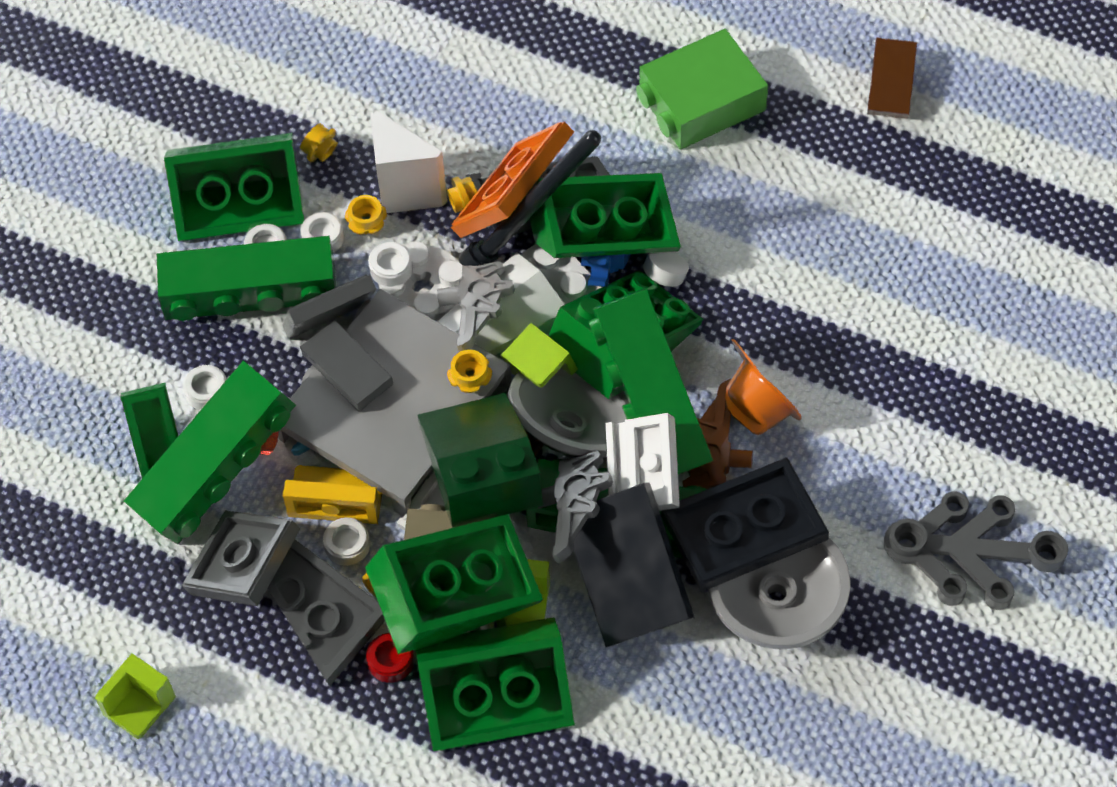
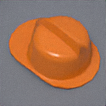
(755, 399)

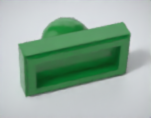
(149, 423)

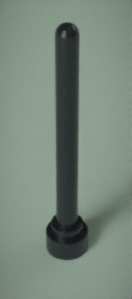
(487, 250)

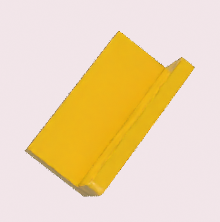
(330, 495)

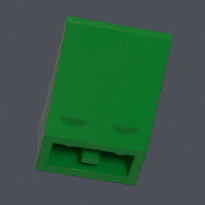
(575, 335)

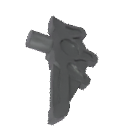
(575, 498)

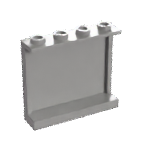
(385, 437)

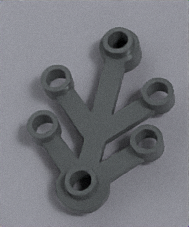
(967, 548)

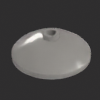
(566, 413)
(814, 601)

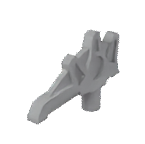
(479, 299)

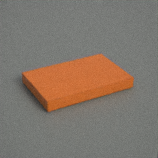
(512, 179)

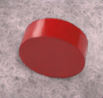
(385, 661)

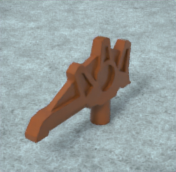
(716, 429)

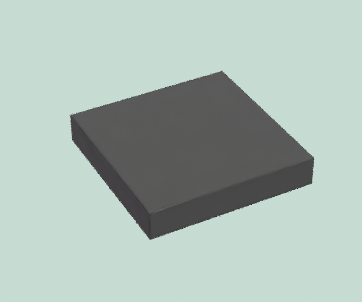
(328, 306)
(241, 557)

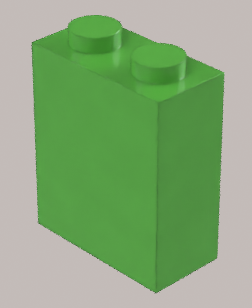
(702, 89)

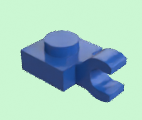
(602, 266)

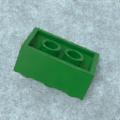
(234, 186)
(606, 217)
(495, 684)

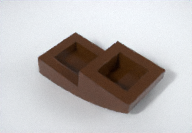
(892, 78)

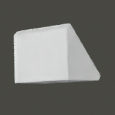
(406, 167)

